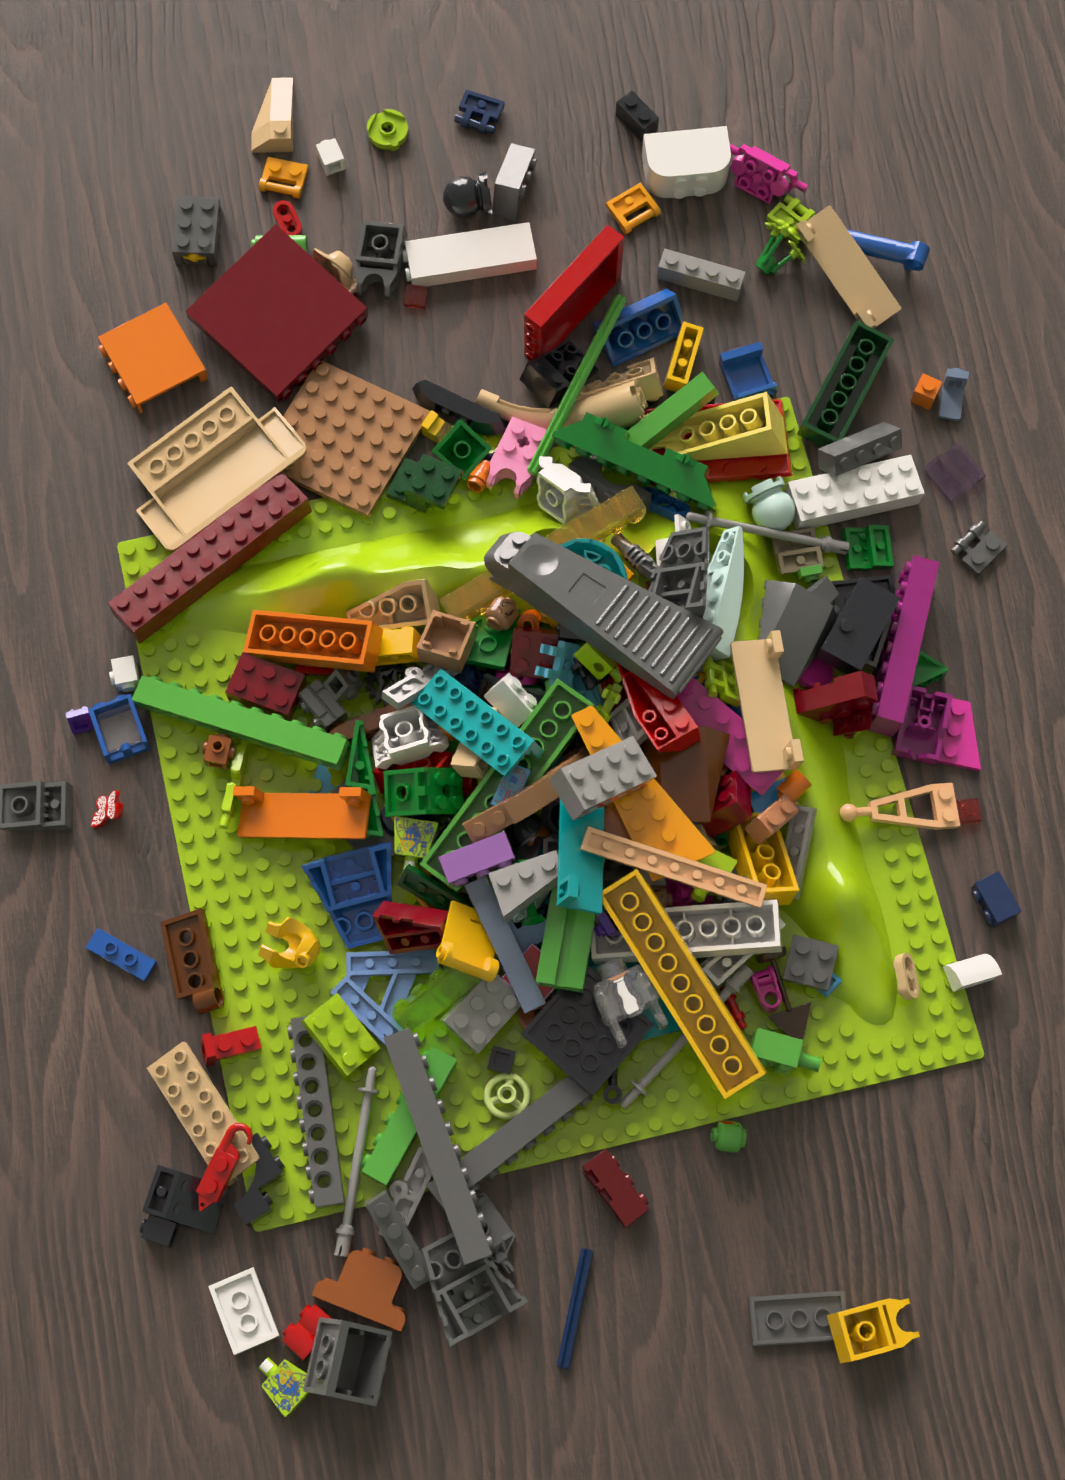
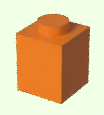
(926, 391)

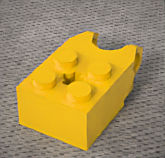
(877, 1329)

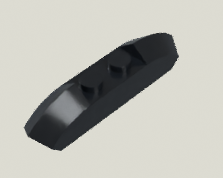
(437, 398)

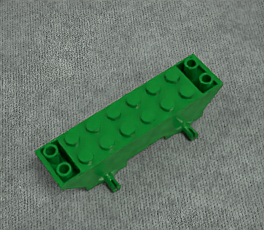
(611, 446)

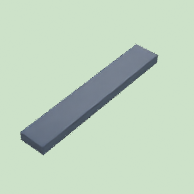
(504, 945)

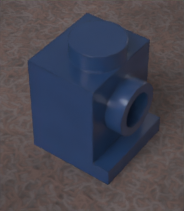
(470, 678)

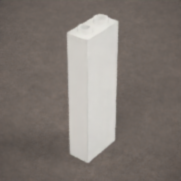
(470, 255)

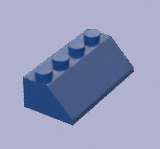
(643, 327)

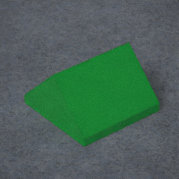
(462, 448)

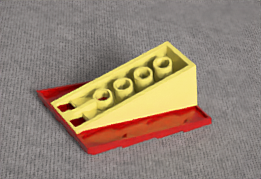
(734, 439)

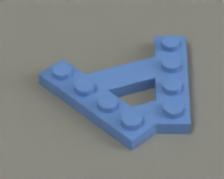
(402, 968)

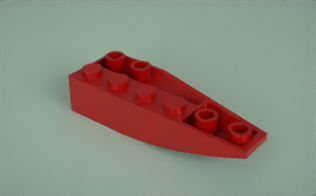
(660, 717)

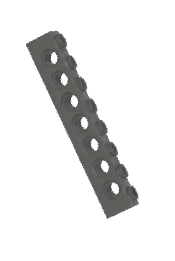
(333, 1194)

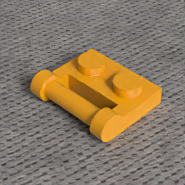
(284, 172)
(630, 202)

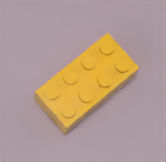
(764, 863)

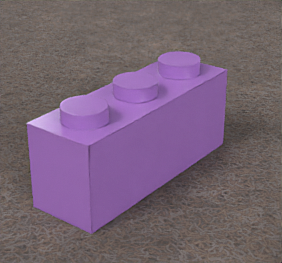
(477, 859)

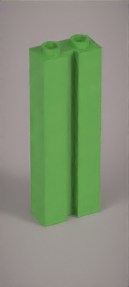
(565, 947)

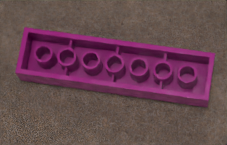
(903, 645)

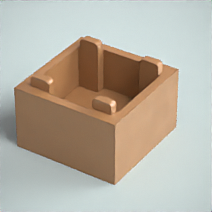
(446, 641)

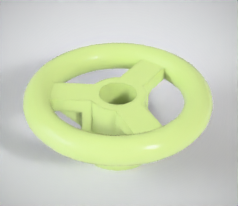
(490, 1102)

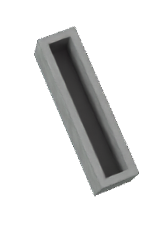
(701, 275)

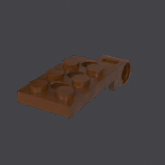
(209, 993)

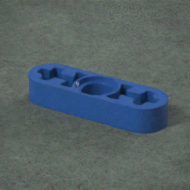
(668, 511)

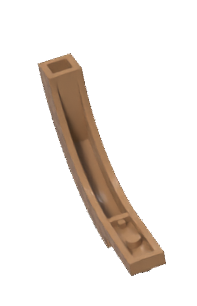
(520, 804)

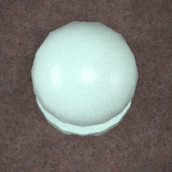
(771, 505)

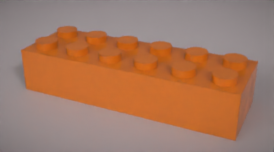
(314, 640)

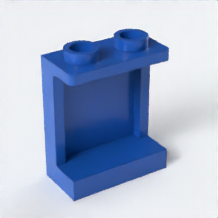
(746, 372)

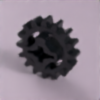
(381, 677)

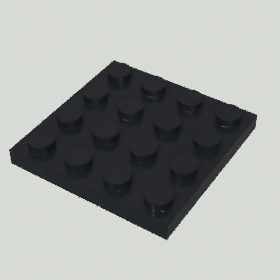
(576, 1039)

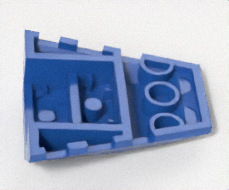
(353, 889)

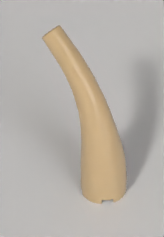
(620, 405)

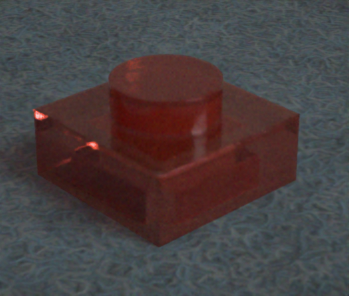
(969, 810)

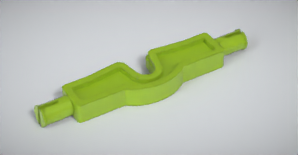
(237, 774)

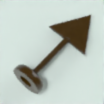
(792, 1020)

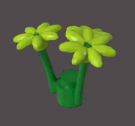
(766, 261)

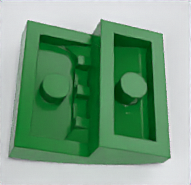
(868, 548)

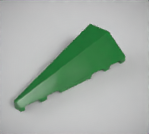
(361, 775)

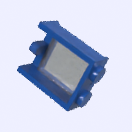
(119, 728)

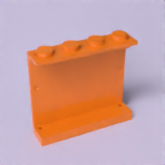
(150, 355)

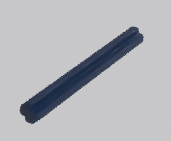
(575, 1308)

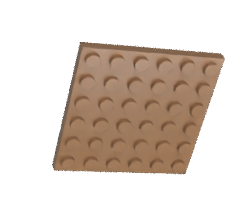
(351, 436)

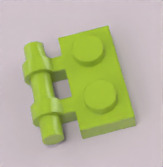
(787, 214)
(725, 681)

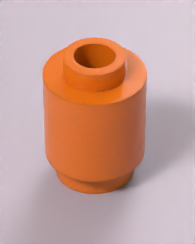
(532, 616)

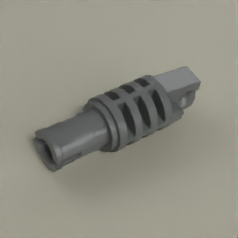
(635, 555)

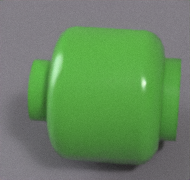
(728, 1136)

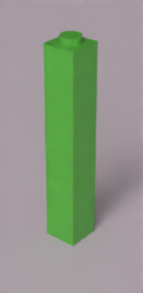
(671, 413)

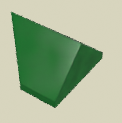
(928, 670)

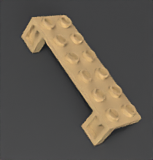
(847, 268)
(764, 705)
(199, 1105)

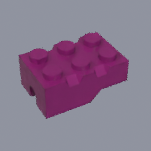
(923, 726)

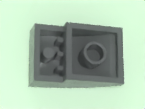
(36, 806)

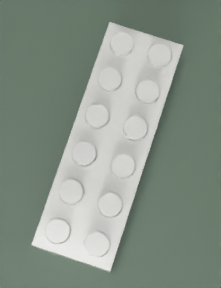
(855, 493)

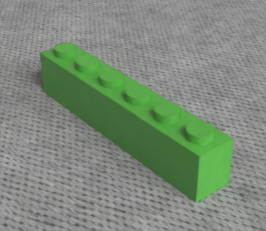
(400, 1131)

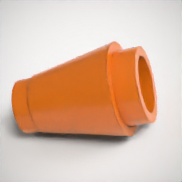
(477, 479)

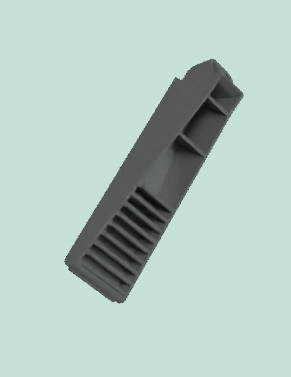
(609, 612)

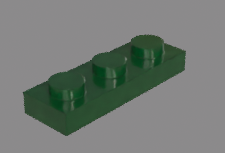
(428, 889)

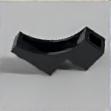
(254, 1204)

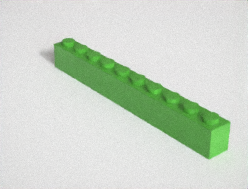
(242, 722)

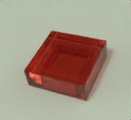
(416, 296)

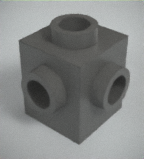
(343, 684)

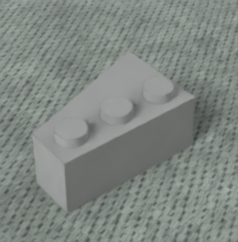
(524, 883)

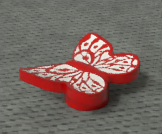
(107, 808)

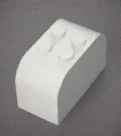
(686, 162)

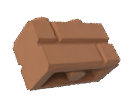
(771, 819)

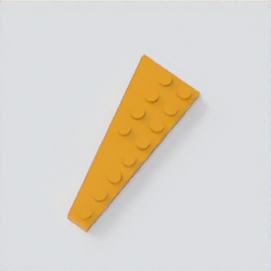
(649, 812)

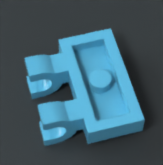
(562, 662)

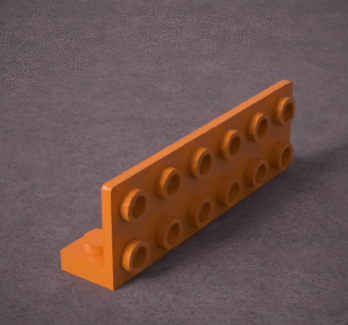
(303, 814)

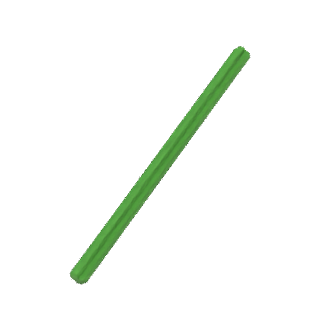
(577, 382)

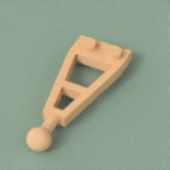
(942, 802)

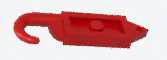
(221, 1167)

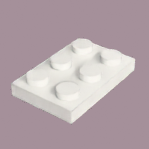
(244, 1311)

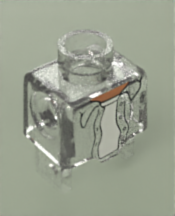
(625, 995)

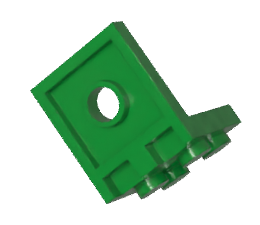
(422, 791)

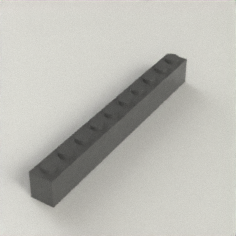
(438, 1148)

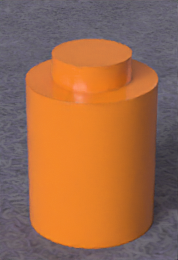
(793, 786)

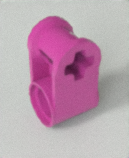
(765, 984)

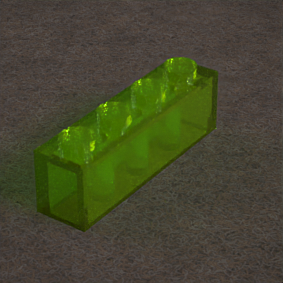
(432, 998)

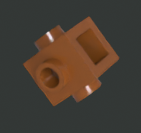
(219, 751)

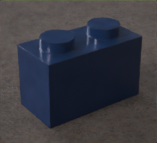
(995, 899)

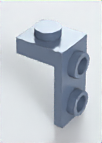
(952, 394)

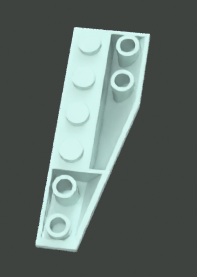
(725, 588)

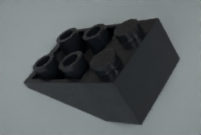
(553, 372)
(176, 1200)

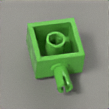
(781, 1052)

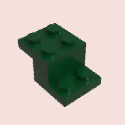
(424, 483)

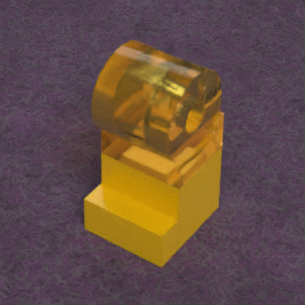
(435, 427)

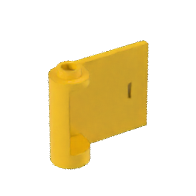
(467, 944)

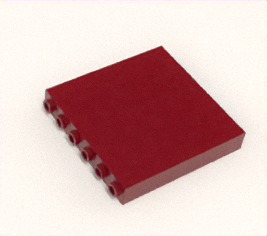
(277, 313)

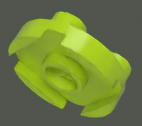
(387, 140)

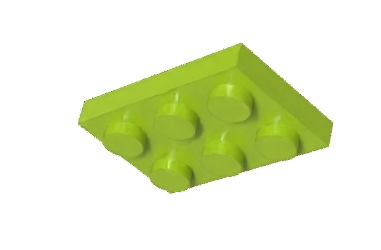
(340, 1035)

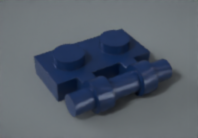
(481, 106)

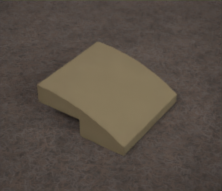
(792, 555)

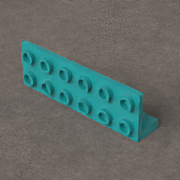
(475, 723)
(579, 871)

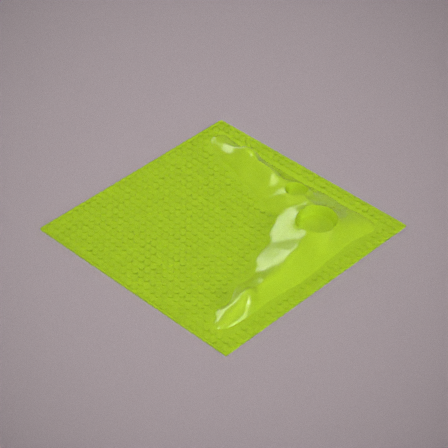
(859, 889)

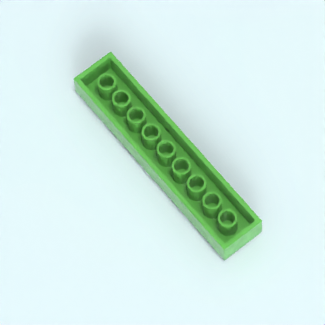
(553, 731)

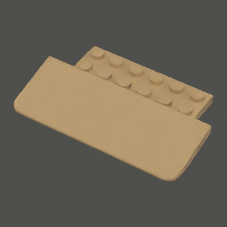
(211, 466)

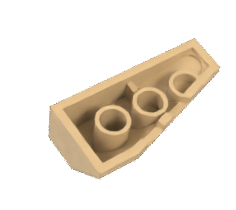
(275, 120)
(645, 374)
(399, 607)

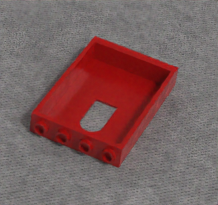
(574, 294)

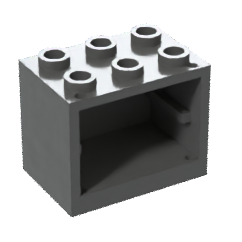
(348, 1361)

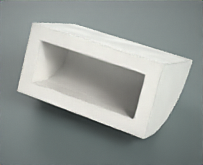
(972, 972)

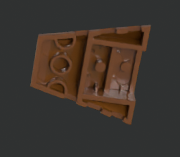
(691, 774)

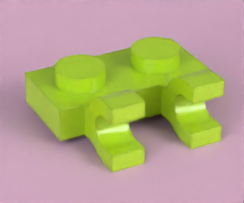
(612, 696)

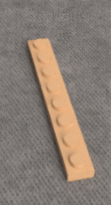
(673, 867)

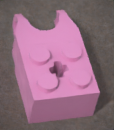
(515, 455)

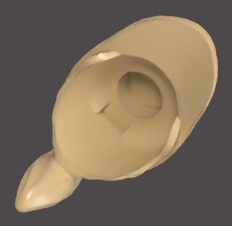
(338, 266)

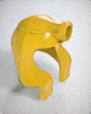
(302, 942)

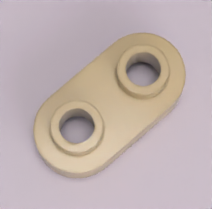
(906, 976)

